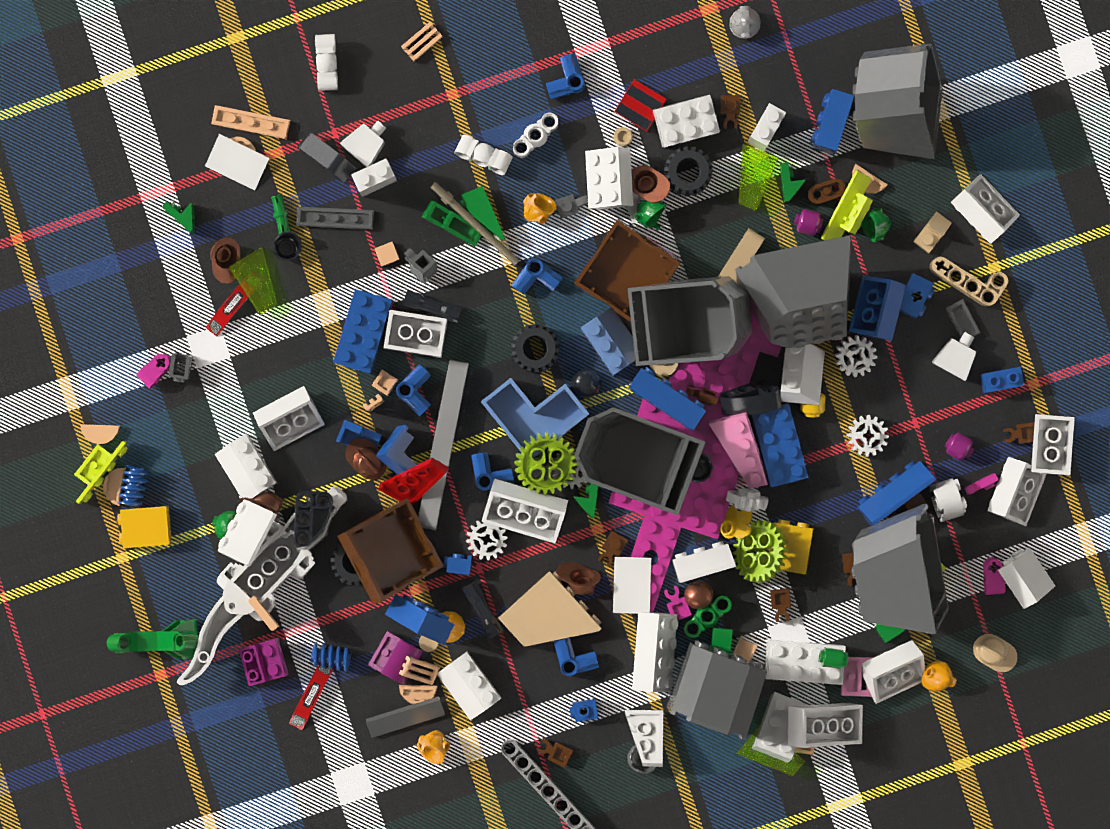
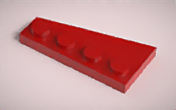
(414, 481)

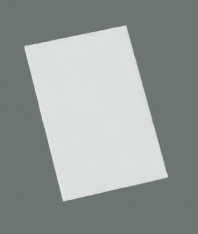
(237, 162)
(631, 585)

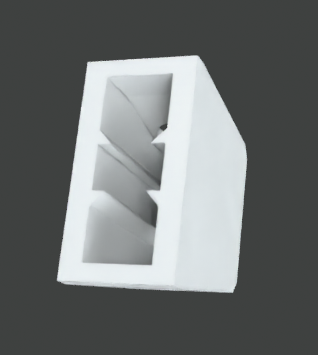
(365, 143)
(957, 356)

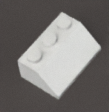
(985, 208)
(802, 375)
(288, 418)
(1052, 444)
(246, 467)
(1016, 491)
(246, 532)
(703, 562)
(893, 671)
(469, 685)

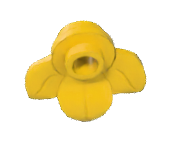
(737, 522)

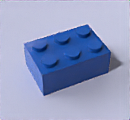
(831, 121)
(877, 308)
(420, 618)

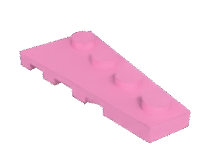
(740, 444)

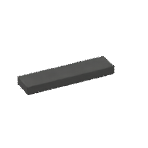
(335, 218)
(405, 717)

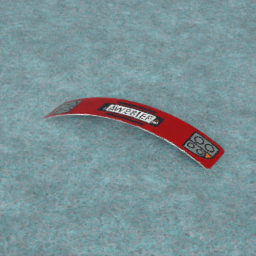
(227, 311)
(310, 696)

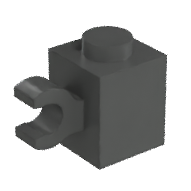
(421, 265)

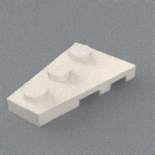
(648, 735)

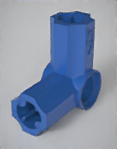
(563, 86)
(544, 275)
(414, 381)
(482, 469)
(566, 654)

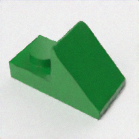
(788, 187)
(185, 218)
(589, 504)

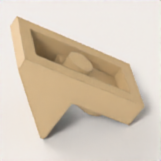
(932, 232)

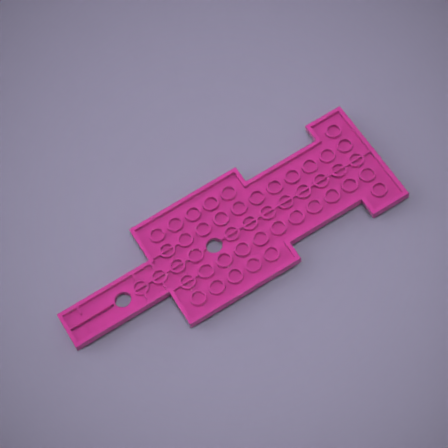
(705, 501)

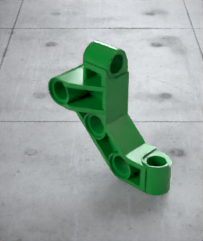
(177, 640)

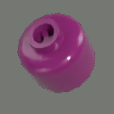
(808, 222)
(959, 446)

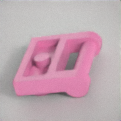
(853, 676)

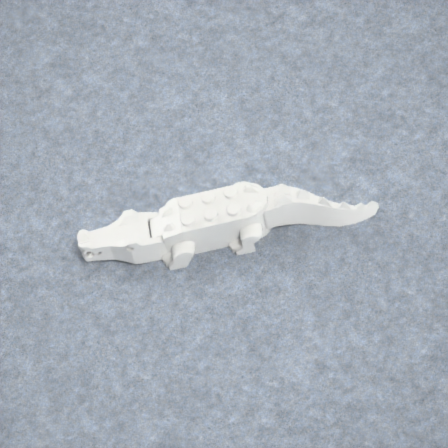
(270, 568)

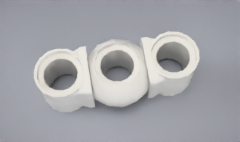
(326, 62)
(540, 127)
(483, 155)

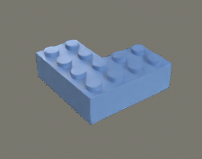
(521, 419)

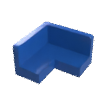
(352, 431)
(393, 449)

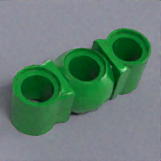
(702, 625)

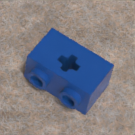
(925, 291)
(1001, 380)

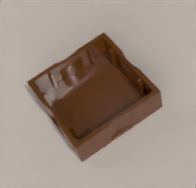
(625, 262)
(390, 551)

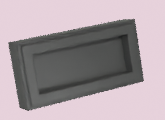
(962, 319)

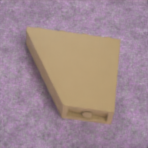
(548, 614)

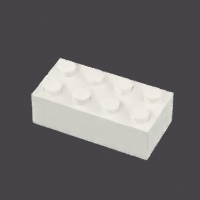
(524, 511)
(654, 652)
(800, 662)
(825, 725)

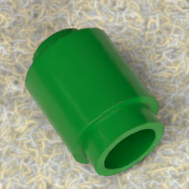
(833, 658)

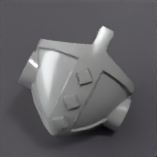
(745, 22)

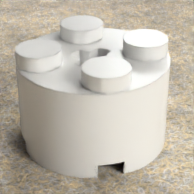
(947, 499)

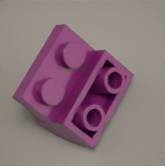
(391, 656)
(263, 662)

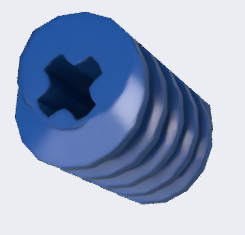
(133, 482)
(331, 657)

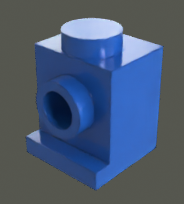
(458, 564)
(589, 704)

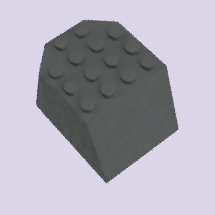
(898, 100)
(800, 292)
(689, 320)
(638, 458)
(900, 573)
(717, 689)

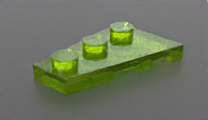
(755, 175)
(255, 280)
(787, 768)

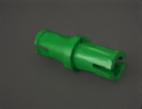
(280, 214)

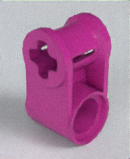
(152, 372)
(993, 581)

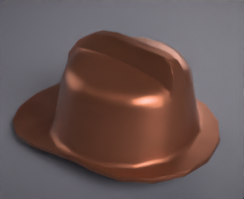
(649, 184)
(223, 255)
(362, 457)
(268, 501)
(580, 578)

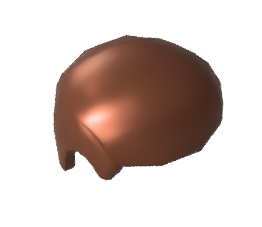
(698, 594)

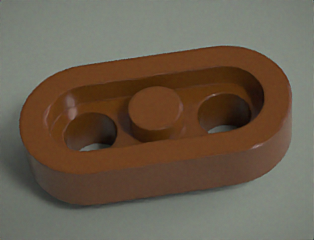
(826, 192)

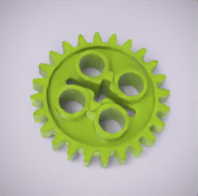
(562, 462)
(764, 563)

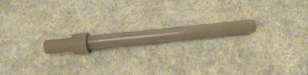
(448, 198)

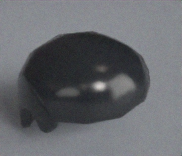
(287, 246)
(585, 383)
(703, 469)

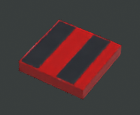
(639, 104)

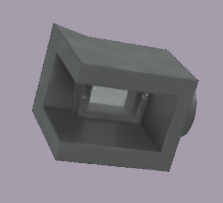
(180, 367)

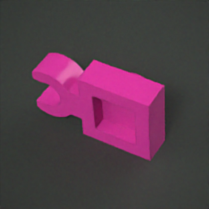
(986, 483)
(677, 606)

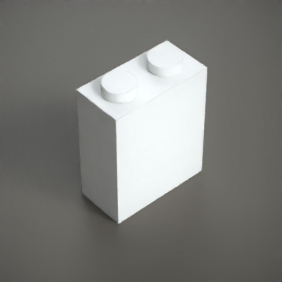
(766, 127)
(374, 177)
(1026, 577)

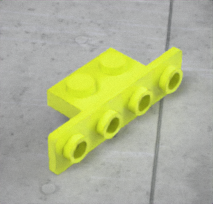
(850, 209)
(96, 466)

